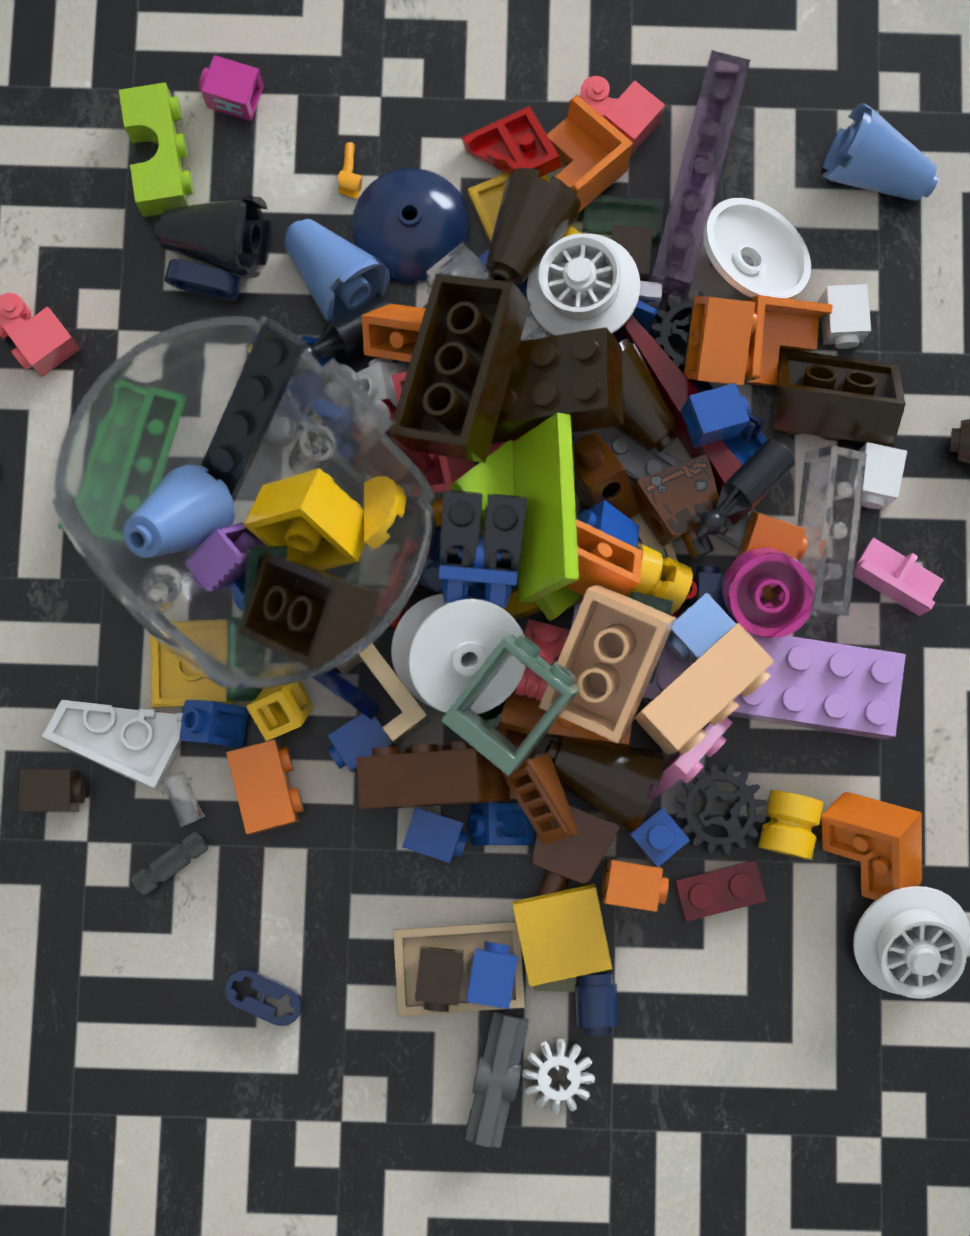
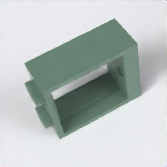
(483, 735)

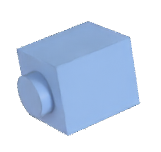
(699, 629)

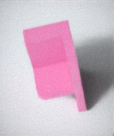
(897, 577)

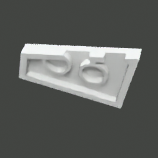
(120, 739)

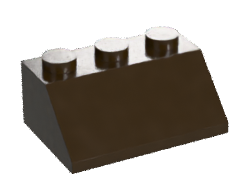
(837, 398)
(305, 611)

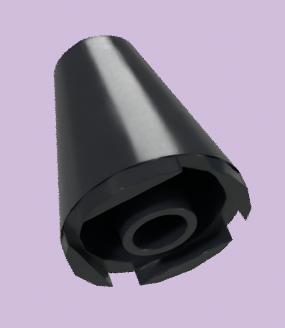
(219, 233)

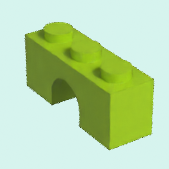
(151, 116)

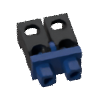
(479, 558)

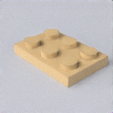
(459, 937)

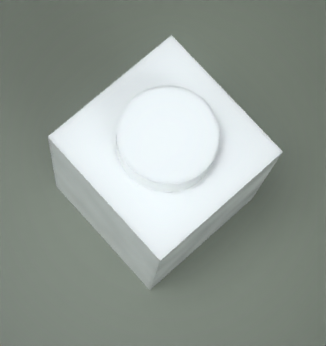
(849, 318)
(882, 475)

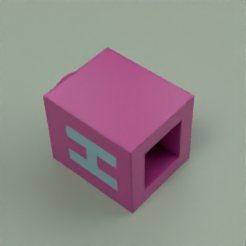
(231, 87)

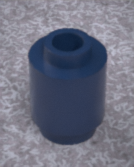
(596, 1003)

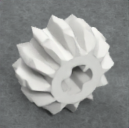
(572, 1071)

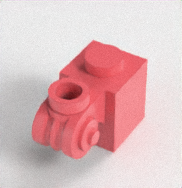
(633, 113)
(39, 340)
(551, 642)

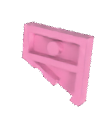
(688, 765)

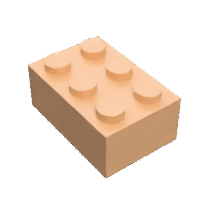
(612, 658)
(706, 691)

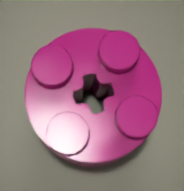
(790, 586)

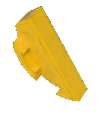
(382, 504)

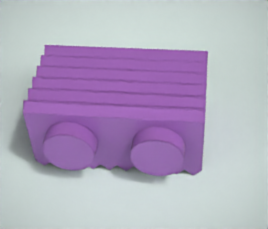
(222, 557)

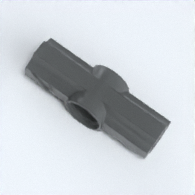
(496, 1079)

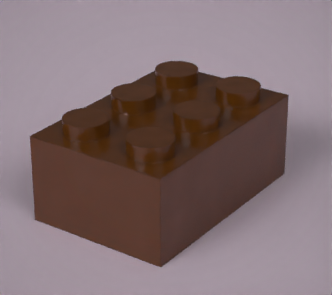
(428, 777)

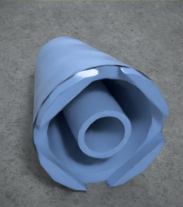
(879, 158)
(334, 269)
(179, 513)

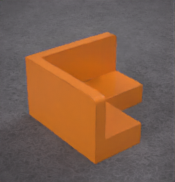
(591, 150)
(781, 325)
(880, 837)

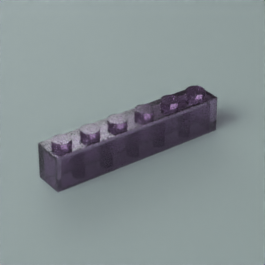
(699, 172)

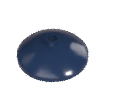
(410, 245)

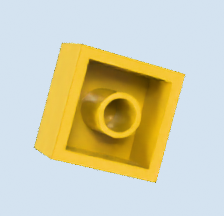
(309, 518)

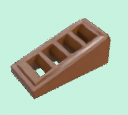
(539, 778)

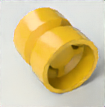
(663, 577)
(791, 824)

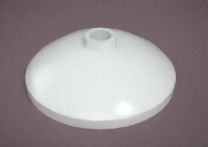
(756, 249)

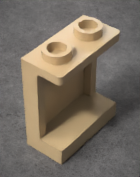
(412, 714)

